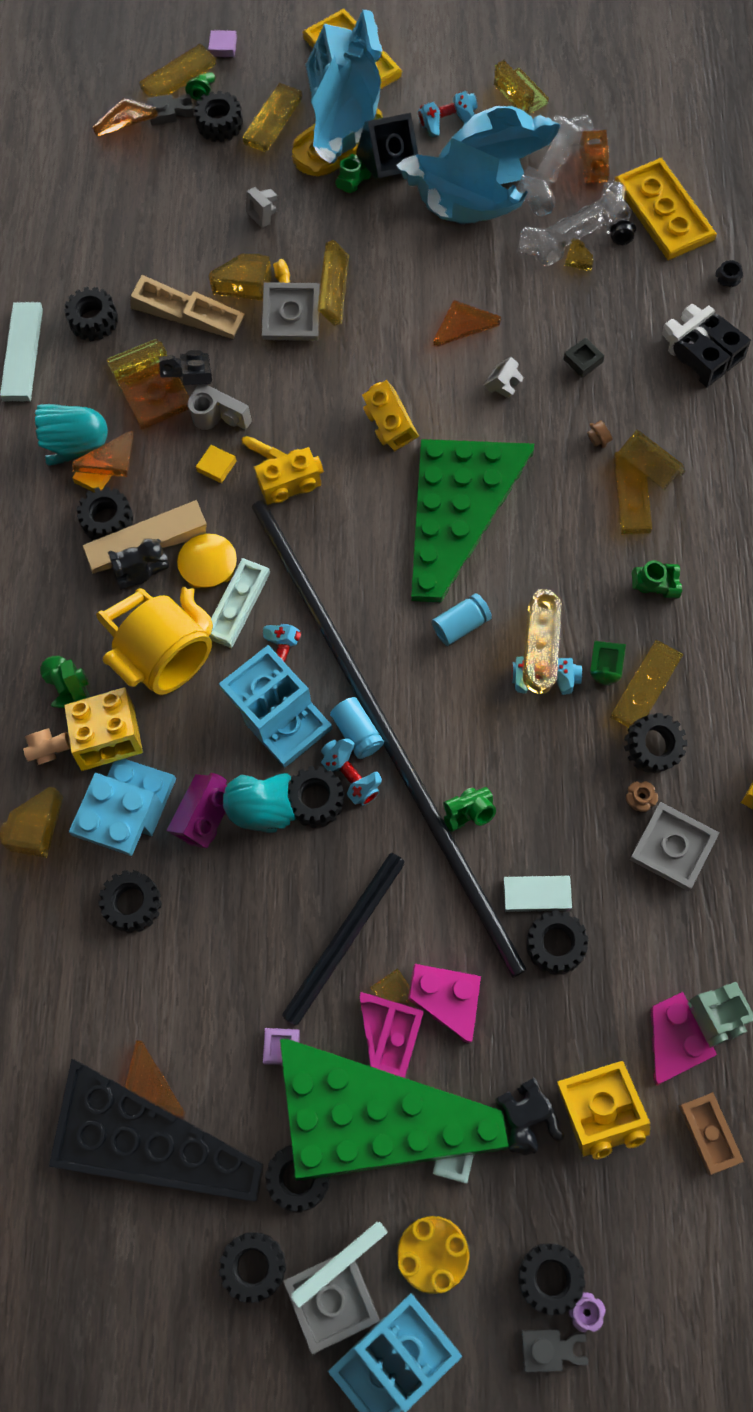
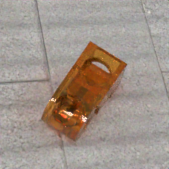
(595, 156)

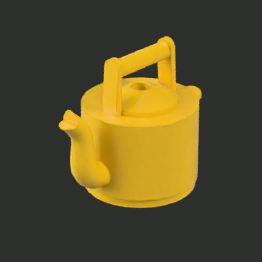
(158, 640)

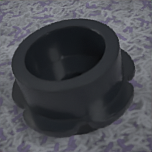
(622, 231)
(729, 273)

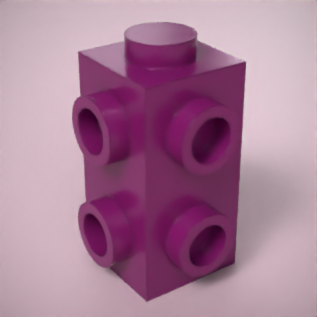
(200, 811)

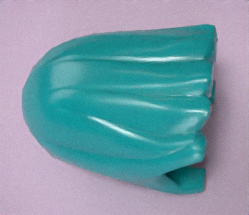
(69, 431)
(259, 803)

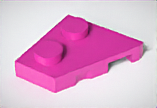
(447, 996)
(390, 1033)
(676, 1039)

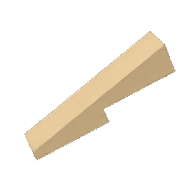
(191, 310)
(170, 527)

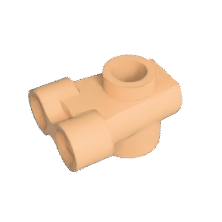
(44, 746)

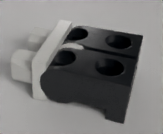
(706, 342)

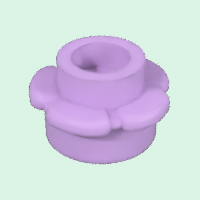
(592, 1322)

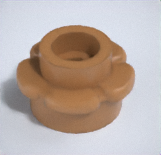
(599, 434)
(638, 803)

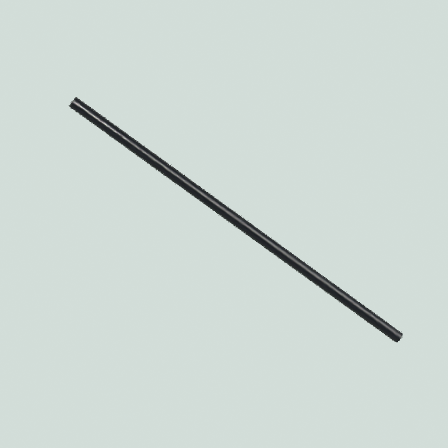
(391, 743)

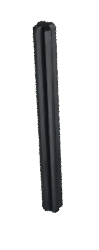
(343, 939)

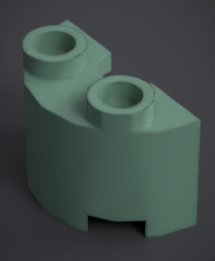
(721, 1013)

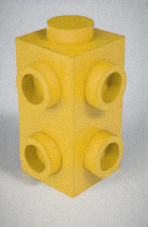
(390, 416)
(289, 475)

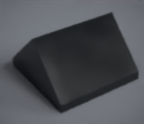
(387, 143)

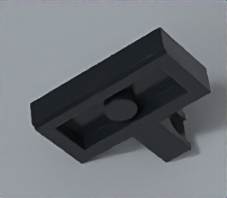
(192, 367)

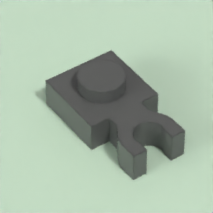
(170, 108)
(545, 1350)

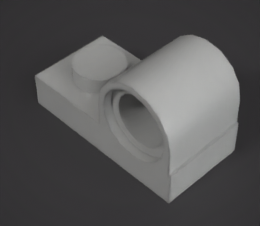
(216, 406)

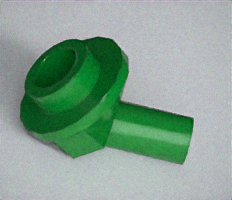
(200, 85)
(52, 674)

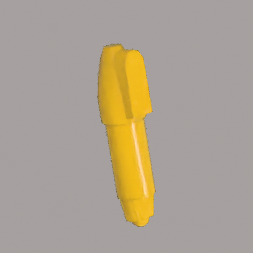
(281, 271)
(261, 448)

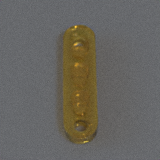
(542, 641)

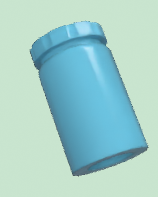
(461, 619)
(357, 727)

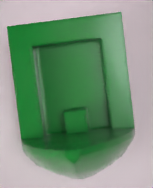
(607, 662)
(76, 683)

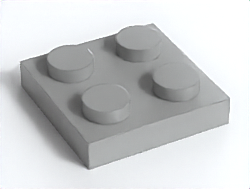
(290, 311)
(674, 846)
(336, 1310)

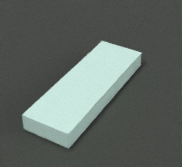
(238, 602)
(338, 1264)

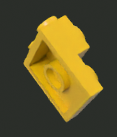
(604, 1110)

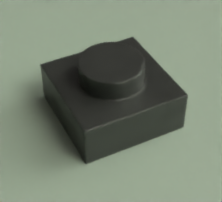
(583, 357)

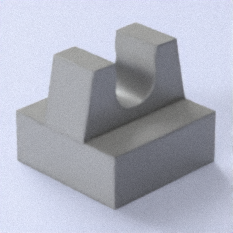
(260, 206)
(501, 375)

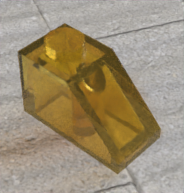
(242, 277)
(32, 824)

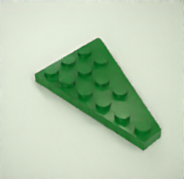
(456, 501)
(368, 1119)

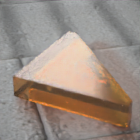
(123, 115)
(464, 321)
(108, 459)
(149, 1082)

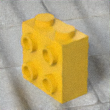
(103, 729)

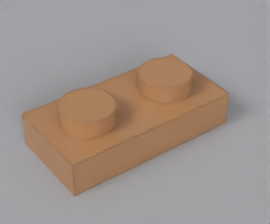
(711, 1134)

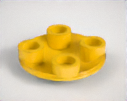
(207, 560)
(433, 1254)

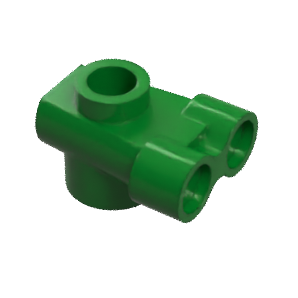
(351, 173)
(658, 579)
(471, 805)

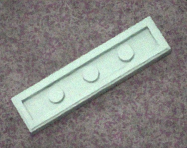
(21, 351)

